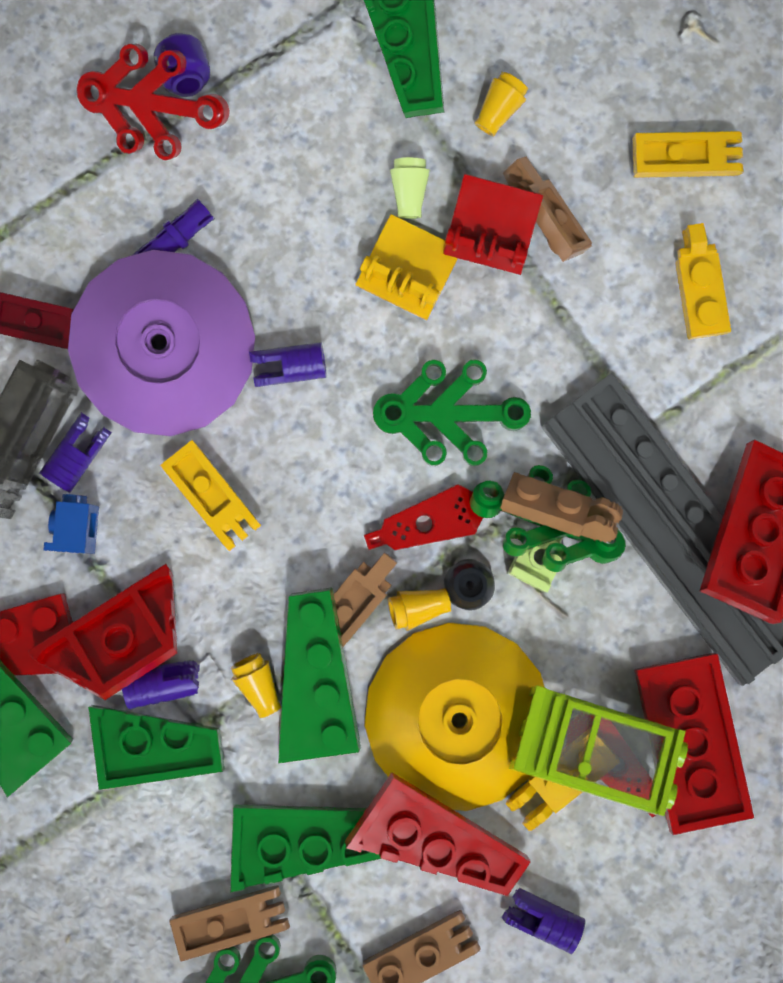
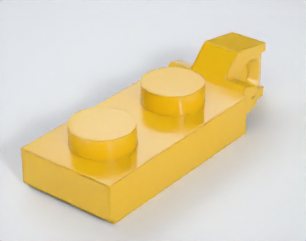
(701, 285)

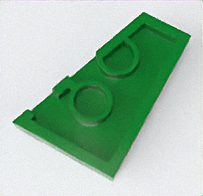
(149, 748)

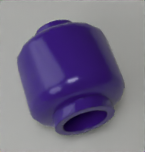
(197, 68)

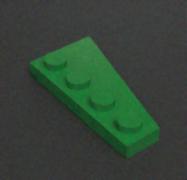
(411, 52)
(317, 694)
(27, 734)
(290, 842)

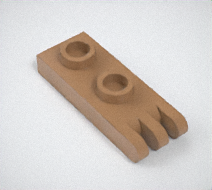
(227, 923)
(423, 953)

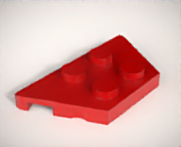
(117, 638)

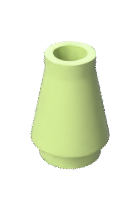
(409, 186)

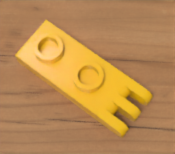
(686, 154)
(209, 493)

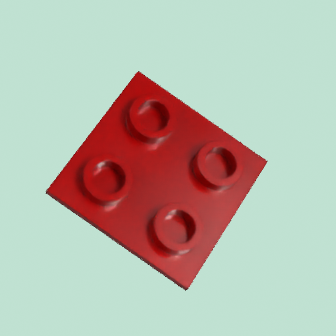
(492, 224)

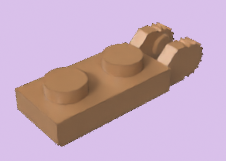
(562, 508)

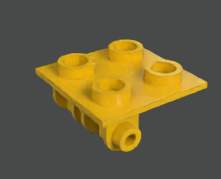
(407, 267)

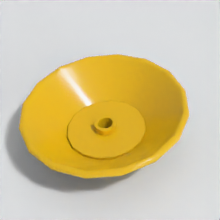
(422, 688)

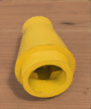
(501, 102)
(417, 607)
(256, 683)

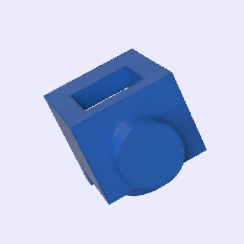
(73, 525)

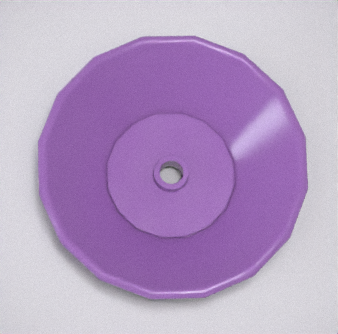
(205, 347)

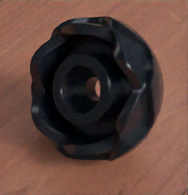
(460, 574)

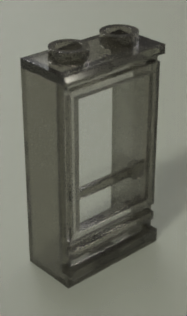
(29, 417)

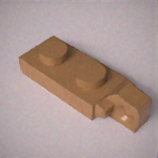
(554, 218)
(361, 595)

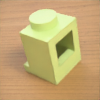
(530, 572)

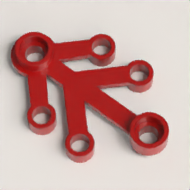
(144, 101)

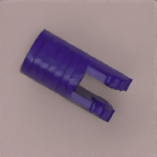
(298, 364)
(69, 463)
(163, 684)
(545, 921)

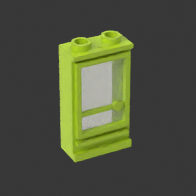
(600, 751)

